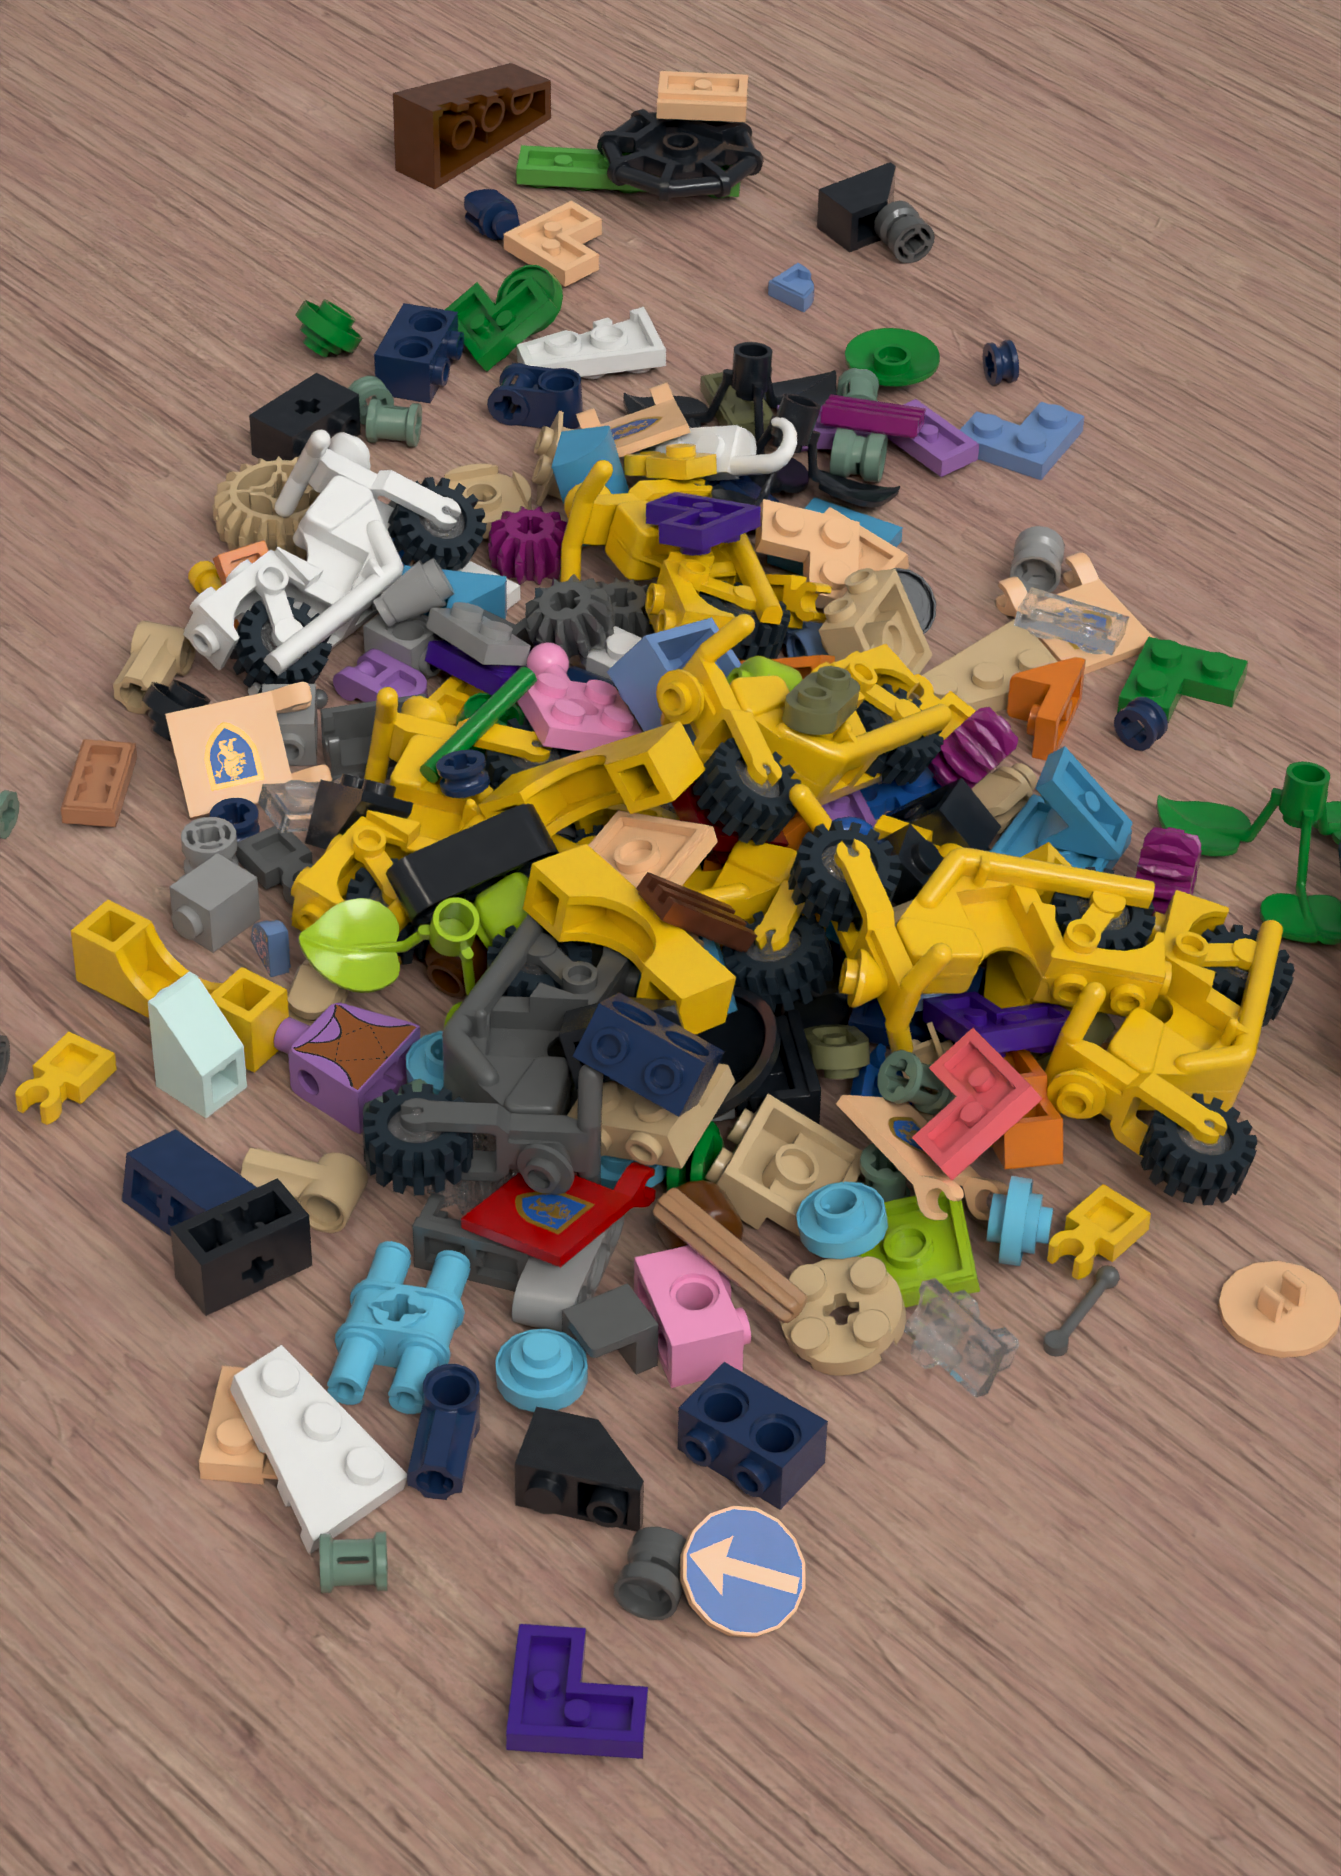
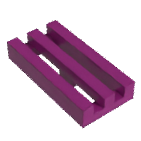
(872, 416)

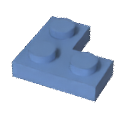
(1026, 447)

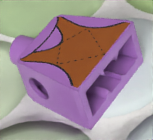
(346, 1059)

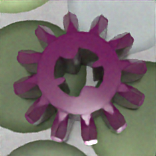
(527, 544)
(974, 748)
(1170, 861)

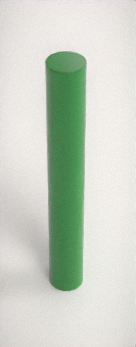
(482, 719)

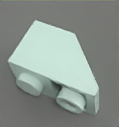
(195, 1047)

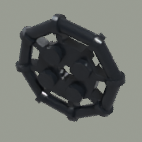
(680, 152)

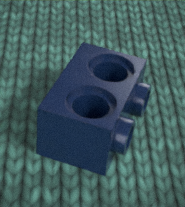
(418, 352)
(648, 1054)
(751, 1435)

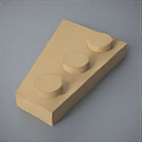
(984, 669)

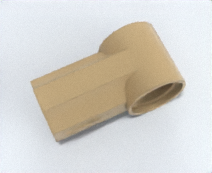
(156, 656)
(323, 1188)

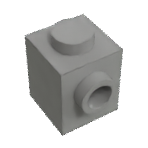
(214, 902)

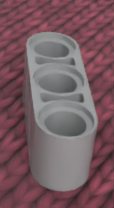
(549, 1289)

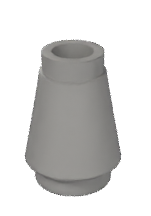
(414, 593)

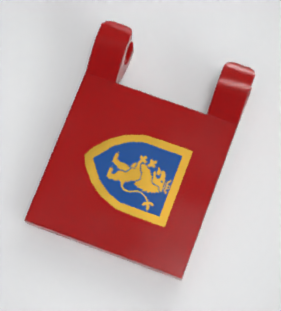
(560, 1224)

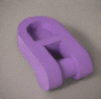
(375, 672)

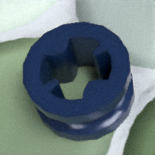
(1000, 362)
(1130, 730)
(462, 773)
(241, 812)

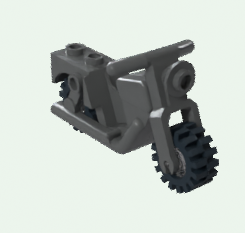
(506, 1075)

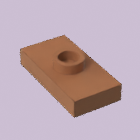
(99, 783)

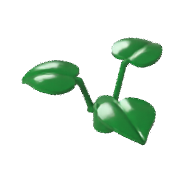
(1302, 806)

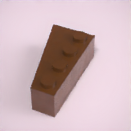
(464, 120)

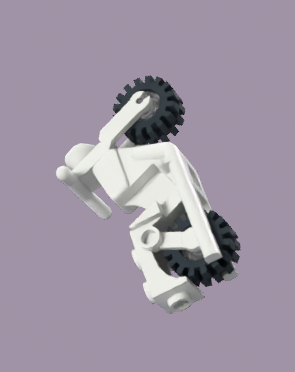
(301, 608)

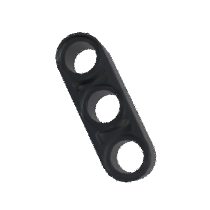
(470, 861)

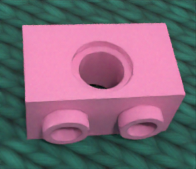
(692, 1313)

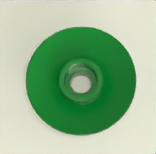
(894, 356)

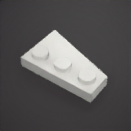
(606, 349)
(319, 1453)

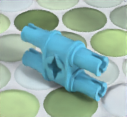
(398, 1326)

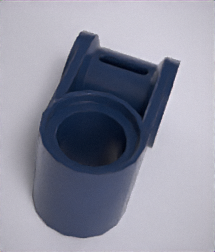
(539, 396)

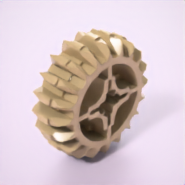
(247, 507)

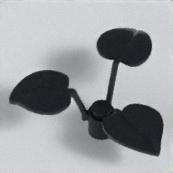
(753, 382)
(803, 415)

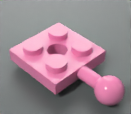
(572, 712)

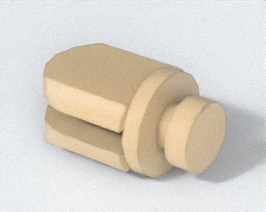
(1006, 792)
(312, 994)

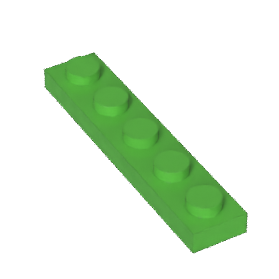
(573, 168)

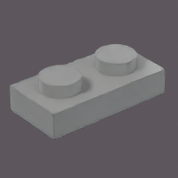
(477, 635)

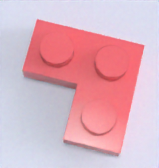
(986, 1104)

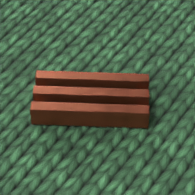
(695, 912)

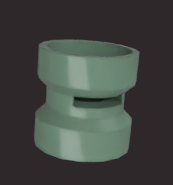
(858, 455)

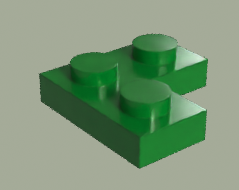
(497, 329)
(1172, 670)

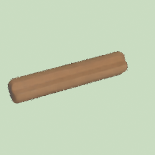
(730, 1255)

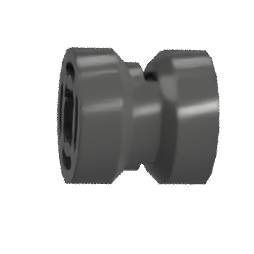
(904, 231)
(651, 1580)

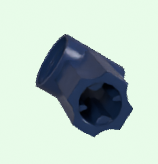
(445, 1431)

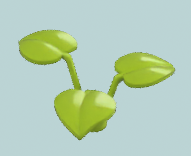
(359, 949)

